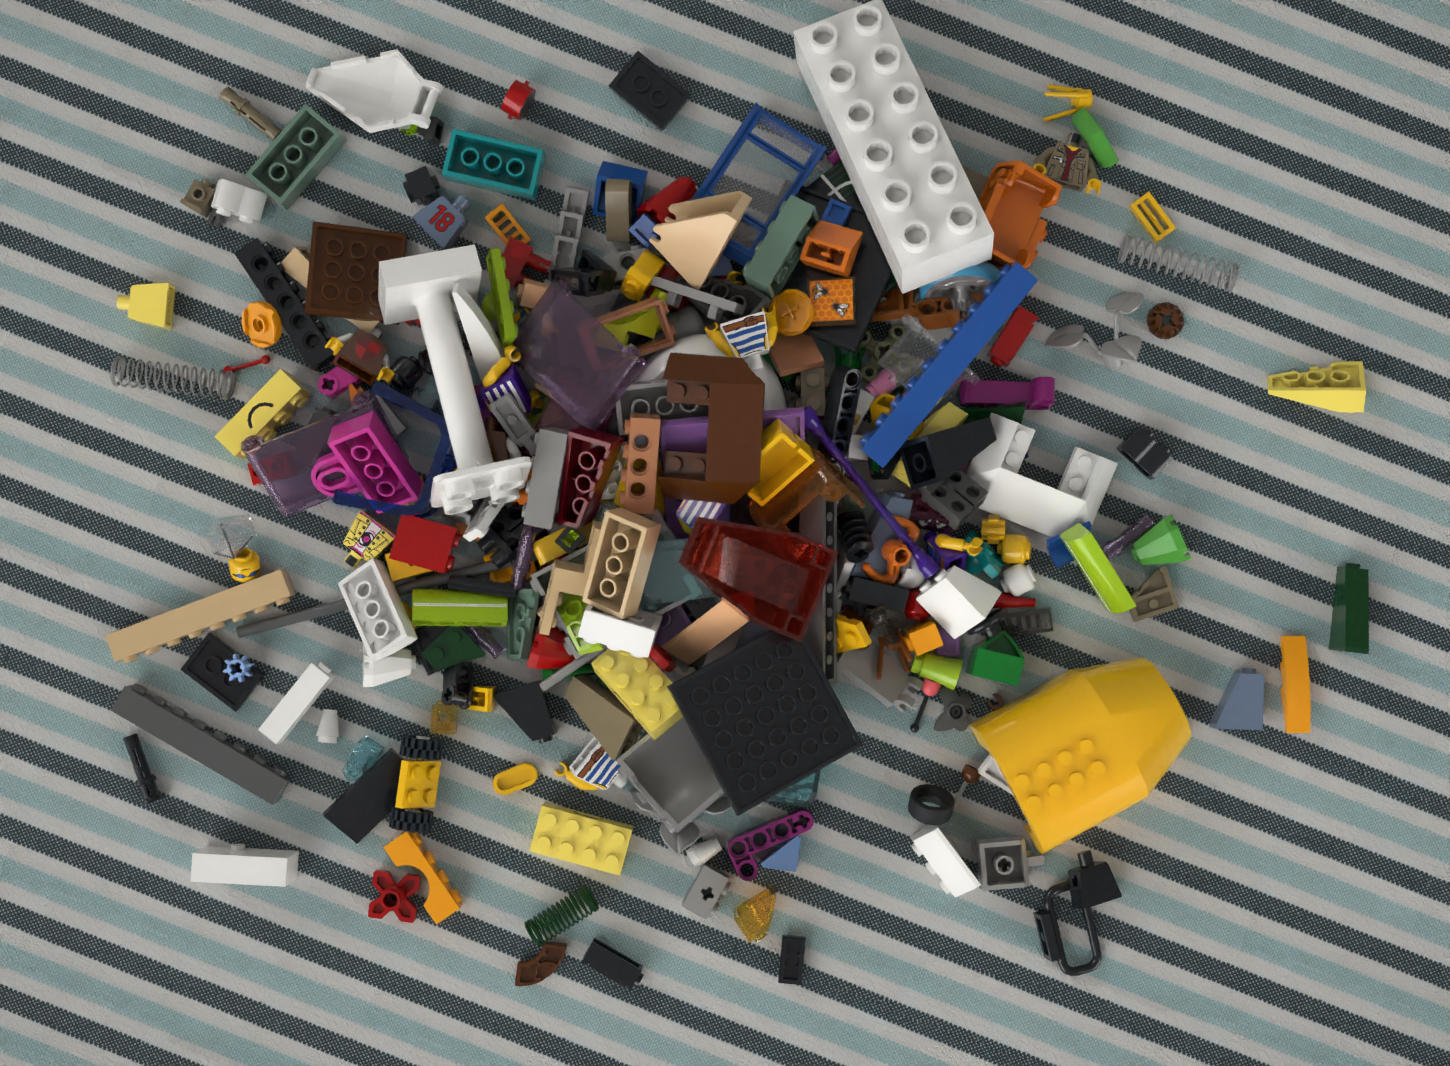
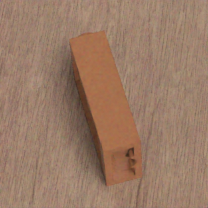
(661, 311)

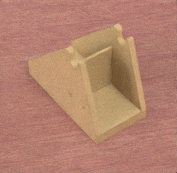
(699, 233)

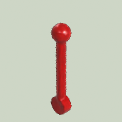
(265, 360)

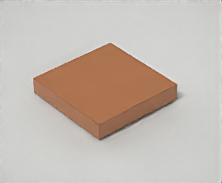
(795, 354)

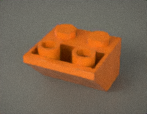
(831, 248)

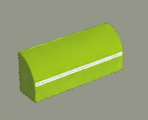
(1097, 569)
(457, 608)

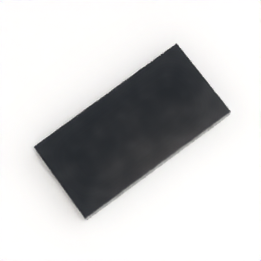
(367, 799)

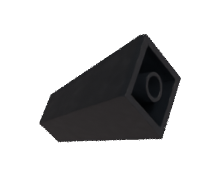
(944, 452)

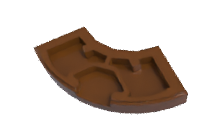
(540, 966)

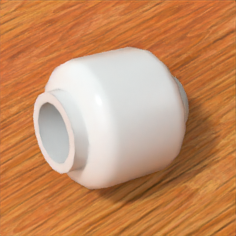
(1018, 579)

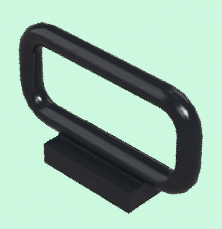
(1051, 938)

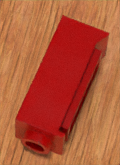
(1012, 337)

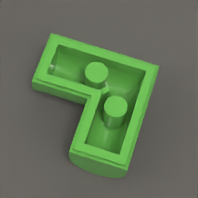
(1095, 138)

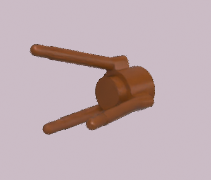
(902, 649)

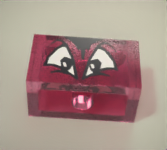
(926, 517)

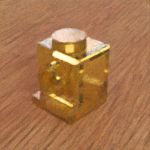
(450, 724)

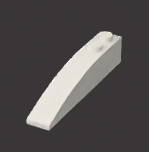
(480, 335)

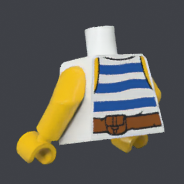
(746, 337)
(593, 769)

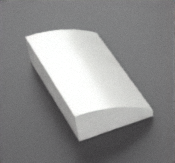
(377, 610)

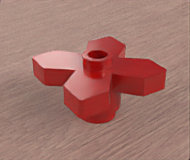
(402, 906)

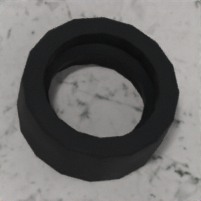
(929, 814)

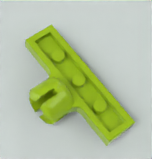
(496, 302)

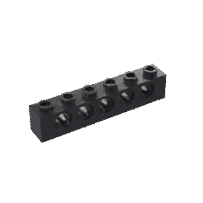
(250, 257)

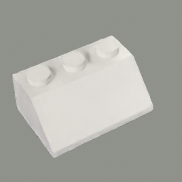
(630, 634)
(944, 861)

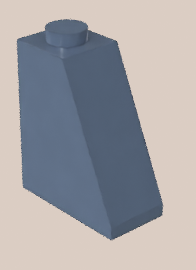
(1241, 702)

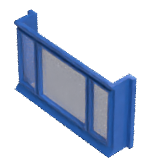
(767, 164)

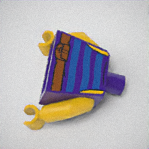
(950, 550)

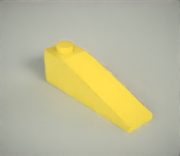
(1333, 388)
(944, 418)

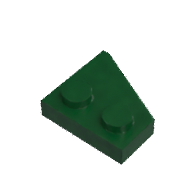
(452, 648)

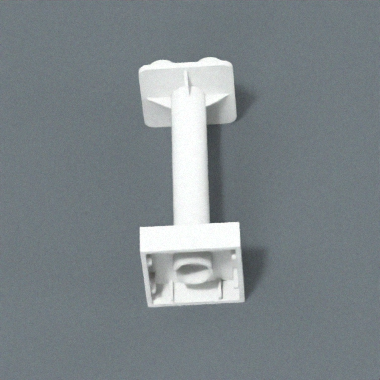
(422, 290)

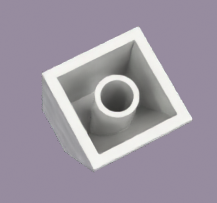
(957, 600)

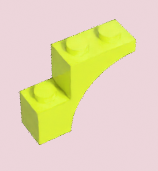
(642, 322)

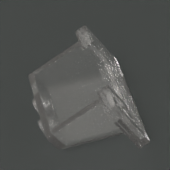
(911, 351)

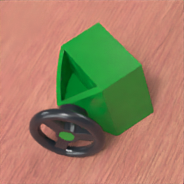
(996, 655)

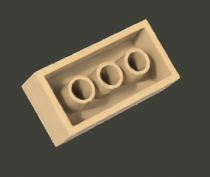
(621, 563)

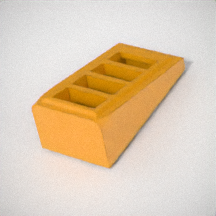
(496, 211)

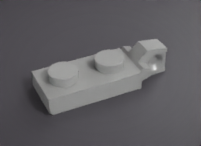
(514, 422)

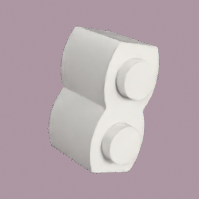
(238, 200)

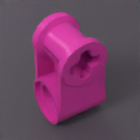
(340, 380)

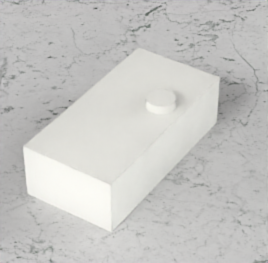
(244, 865)

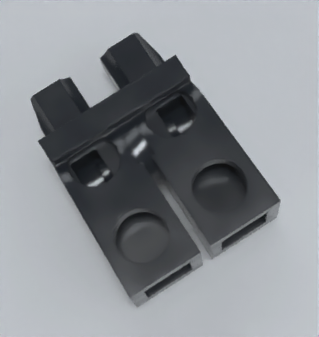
(505, 536)

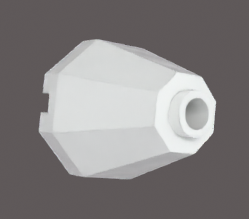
(388, 668)

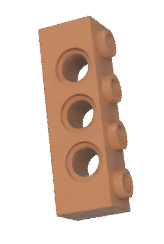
(642, 501)

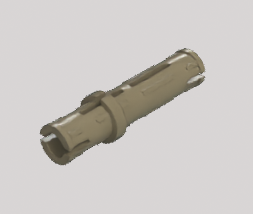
(243, 107)

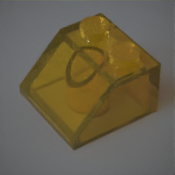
(756, 915)

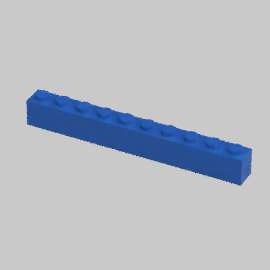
(948, 363)

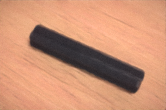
(481, 586)

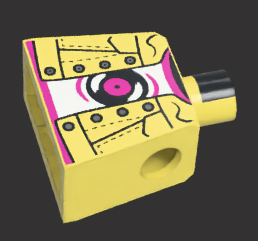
(367, 539)

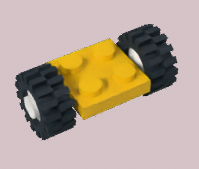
(417, 784)

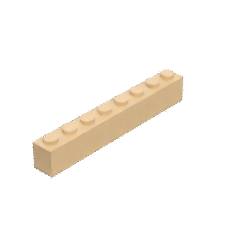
(200, 615)

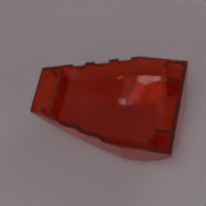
(760, 572)

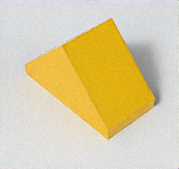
(483, 698)

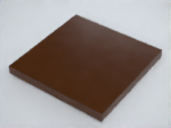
(346, 270)

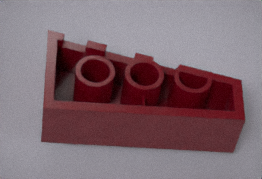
(585, 474)

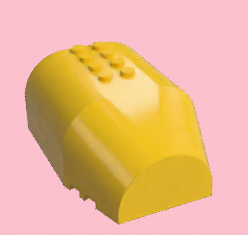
(1085, 745)

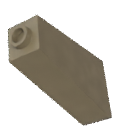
(603, 715)

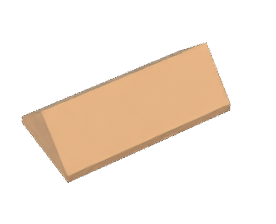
(705, 633)

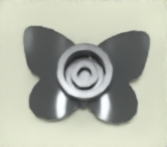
(954, 710)

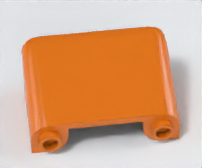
(1013, 206)

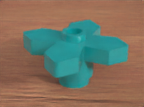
(985, 560)

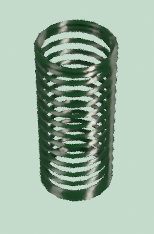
(587, 897)

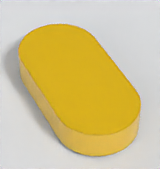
(515, 778)

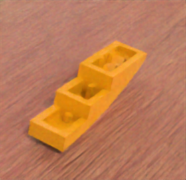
(1296, 684)

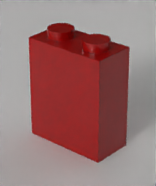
(425, 544)

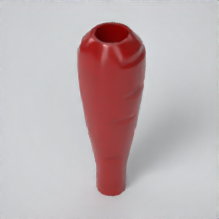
(1009, 601)

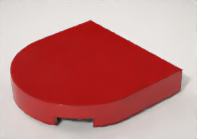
(662, 658)

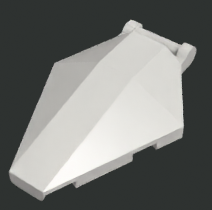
(376, 91)

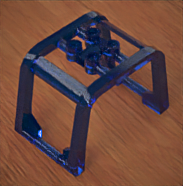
(442, 462)

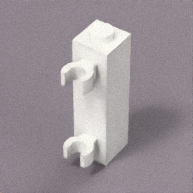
(297, 702)

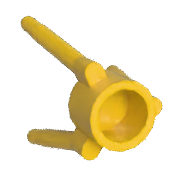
(1078, 97)

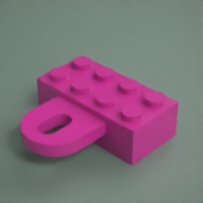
(369, 461)

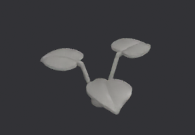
(1113, 352)
(690, 833)

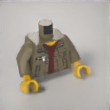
(1069, 165)

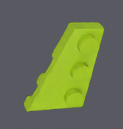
(572, 613)

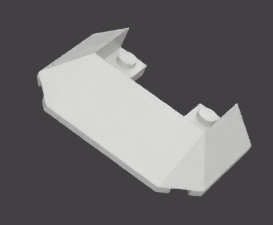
(1032, 502)

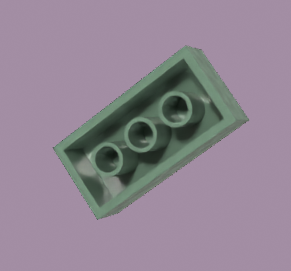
(296, 157)
(781, 248)

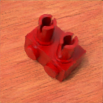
(518, 256)

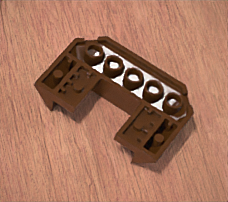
(733, 431)

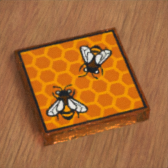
(833, 301)

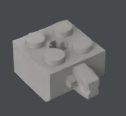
(1018, 859)

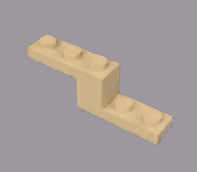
(567, 578)

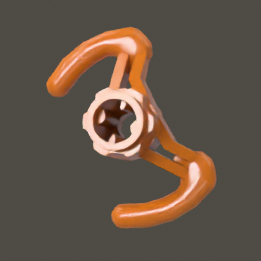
(895, 554)

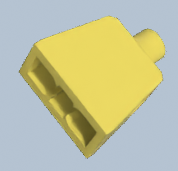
(150, 304)

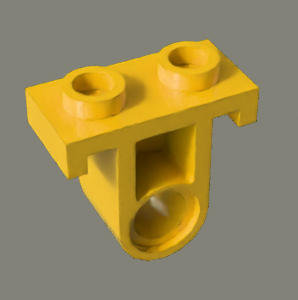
(641, 275)

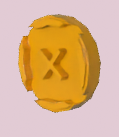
(793, 312)

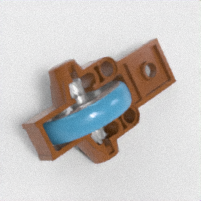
(938, 304)

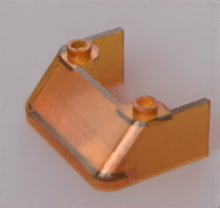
(818, 478)

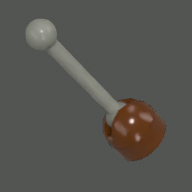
(970, 775)

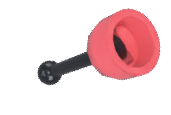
(929, 688)

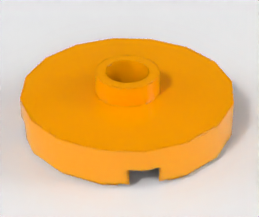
(261, 324)

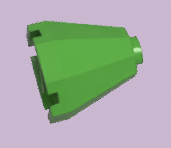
(1161, 544)

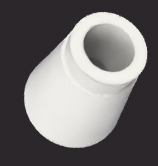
(328, 728)
(702, 852)

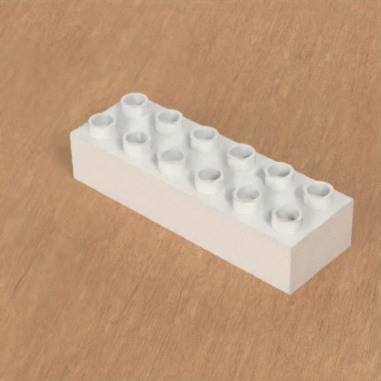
(893, 146)

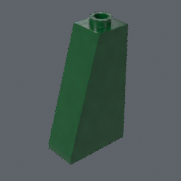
(1350, 610)

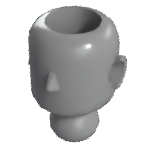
(686, 323)

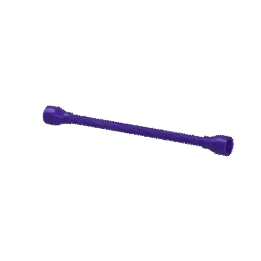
(926, 564)

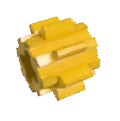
(993, 529)

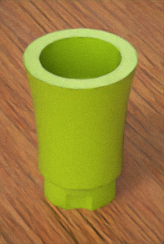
(937, 668)

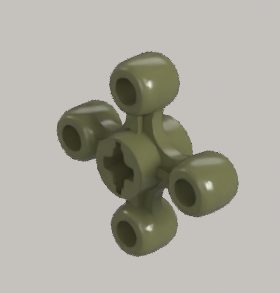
(875, 347)

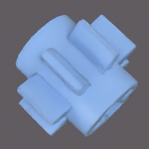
(232, 669)

